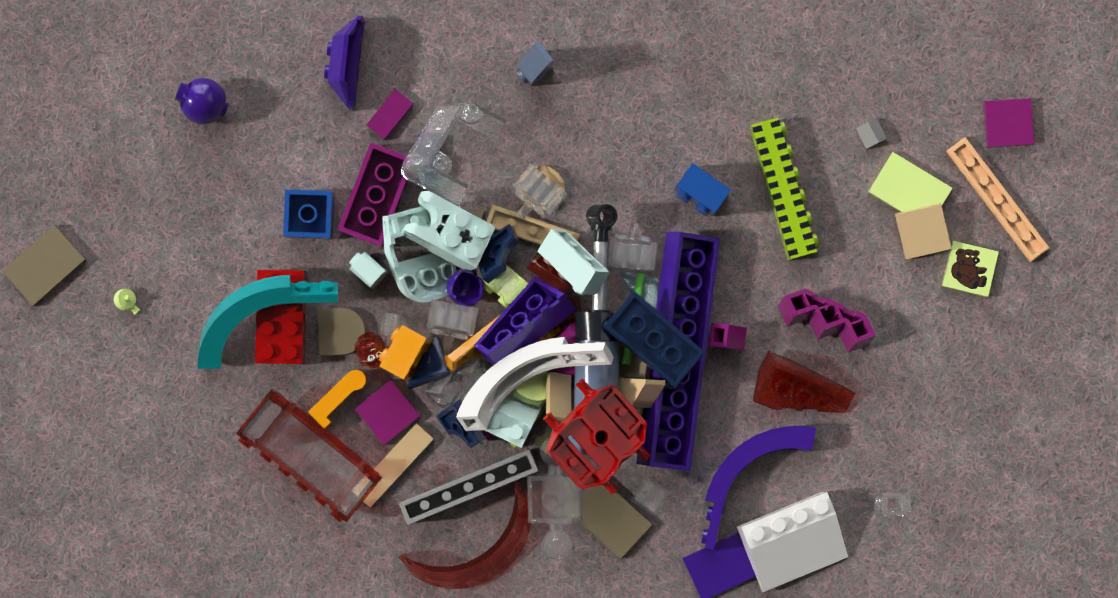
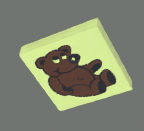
(970, 268)

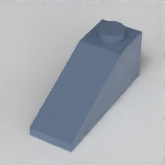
(534, 65)

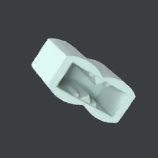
(367, 269)

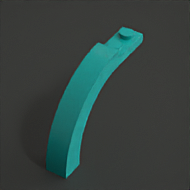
(250, 299)

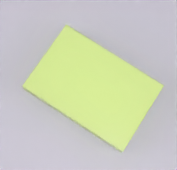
(907, 186)

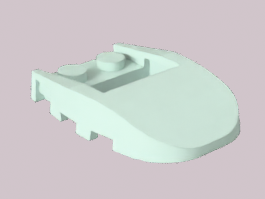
(422, 276)

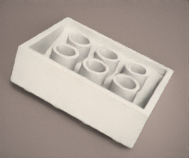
(793, 541)

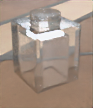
(508, 285)

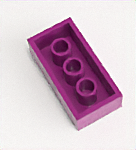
(374, 195)

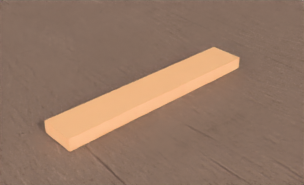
(997, 199)

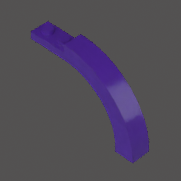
(767, 442)

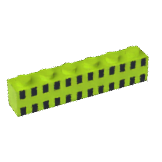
(783, 188)

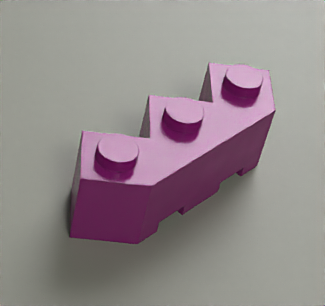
(827, 318)

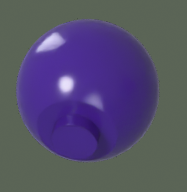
(202, 100)

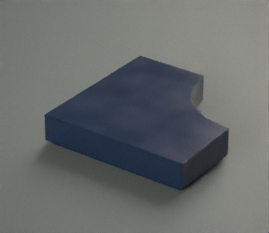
(496, 253)
(453, 426)

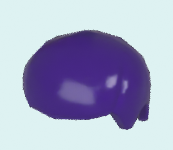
(465, 288)

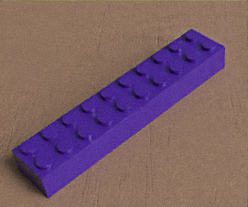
(686, 302)

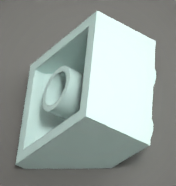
(513, 420)

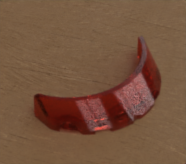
(487, 565)

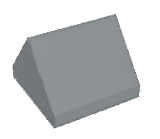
(871, 133)

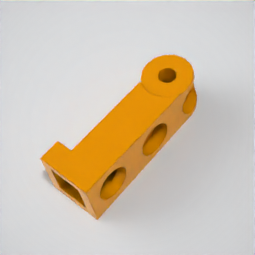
(336, 396)

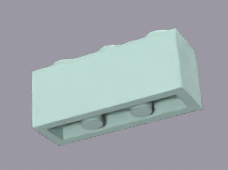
(573, 262)

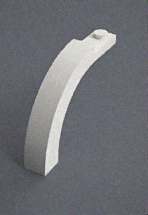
(520, 366)

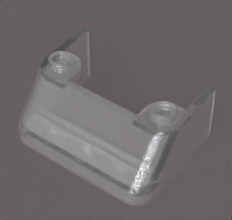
(429, 166)

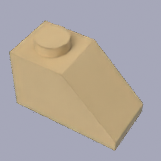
(641, 392)

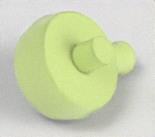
(126, 300)

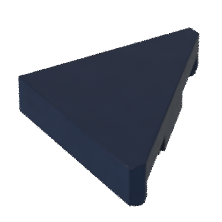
(430, 367)

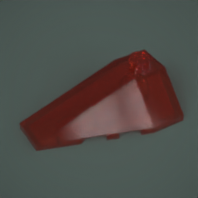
(793, 386)

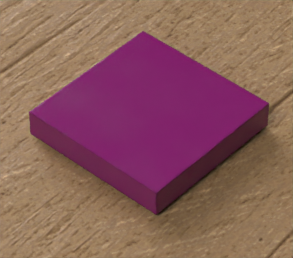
(1008, 122)
(387, 412)

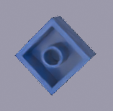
(701, 190)
(308, 214)

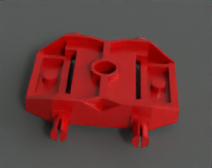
(604, 411)

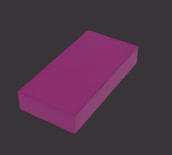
(390, 114)

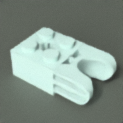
(444, 230)

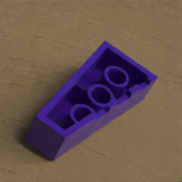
(525, 320)

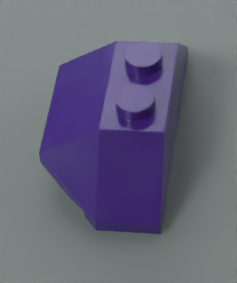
(345, 61)

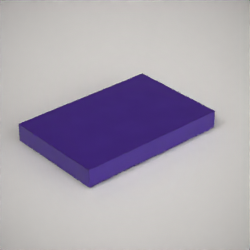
(719, 568)

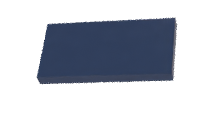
(653, 339)

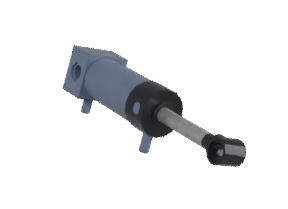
(590, 323)

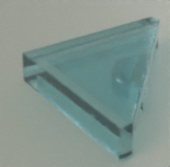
(651, 286)

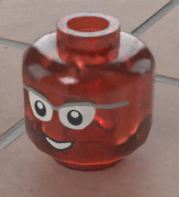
(369, 349)

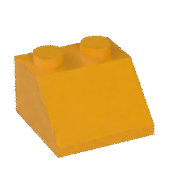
(404, 352)

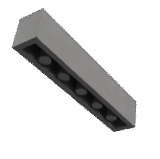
(468, 486)

